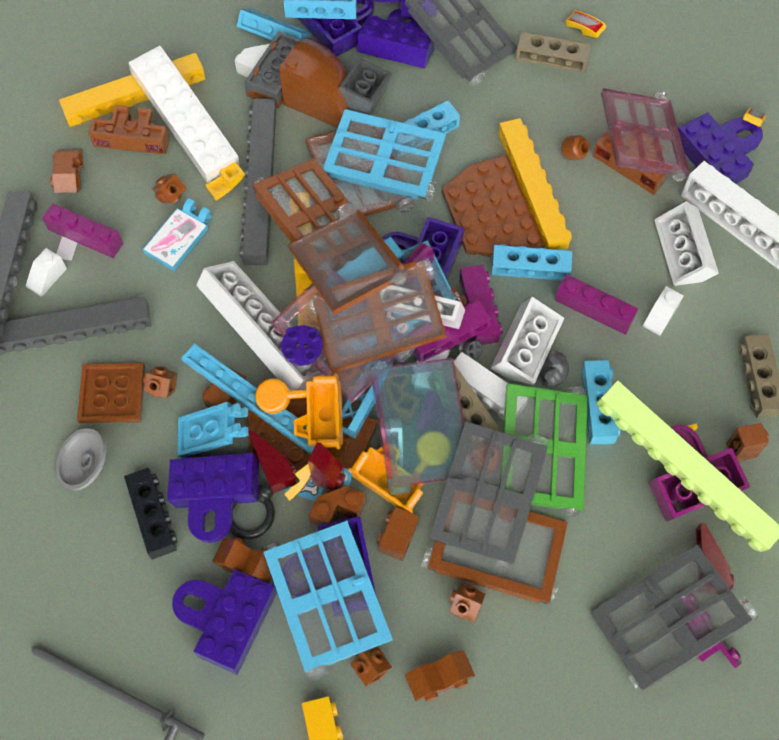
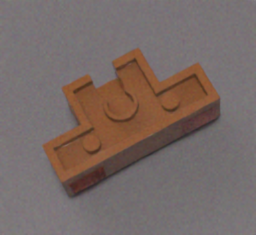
(129, 133)
(647, 180)

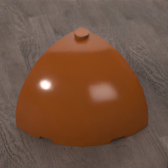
(312, 81)

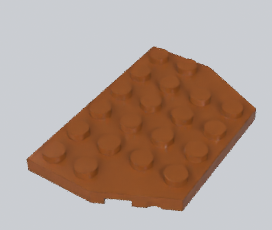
(491, 208)
(299, 457)

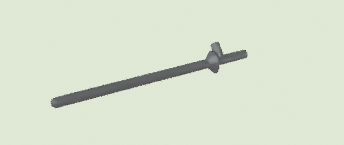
(166, 718)

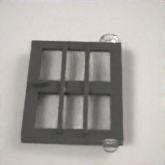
(463, 35)
(489, 492)
(671, 618)

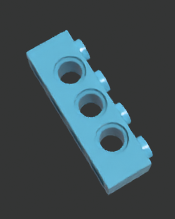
(320, 9)
(440, 118)
(538, 269)
(598, 432)

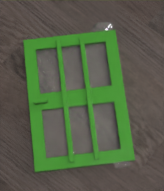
(562, 421)

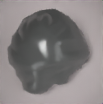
(554, 369)

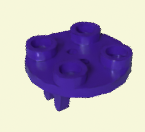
(301, 335)

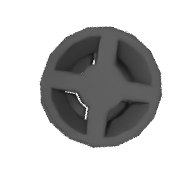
(471, 348)

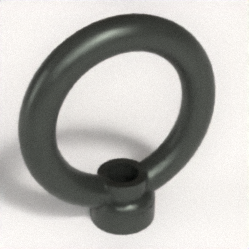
(264, 497)

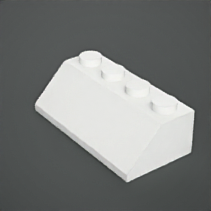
(686, 245)
(527, 342)

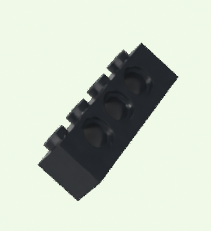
(155, 544)

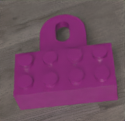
(674, 498)

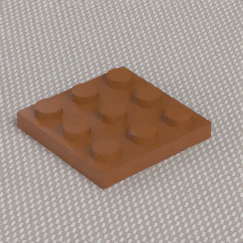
(111, 393)

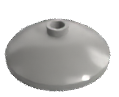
(81, 459)

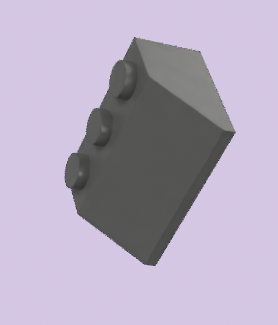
(364, 86)

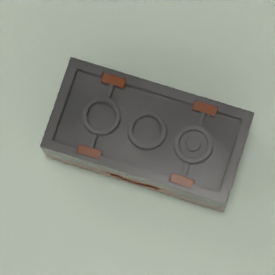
(265, 79)

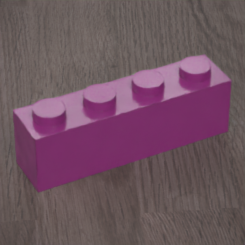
(82, 230)
(475, 287)
(596, 304)
(473, 323)

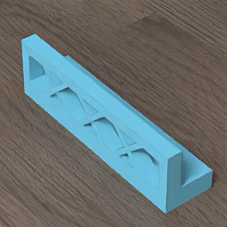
(266, 25)
(360, 415)

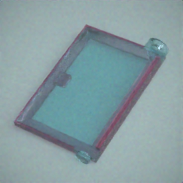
(417, 421)

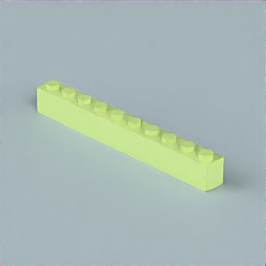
(690, 467)

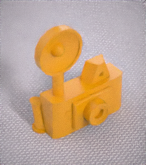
(323, 408)
(371, 472)

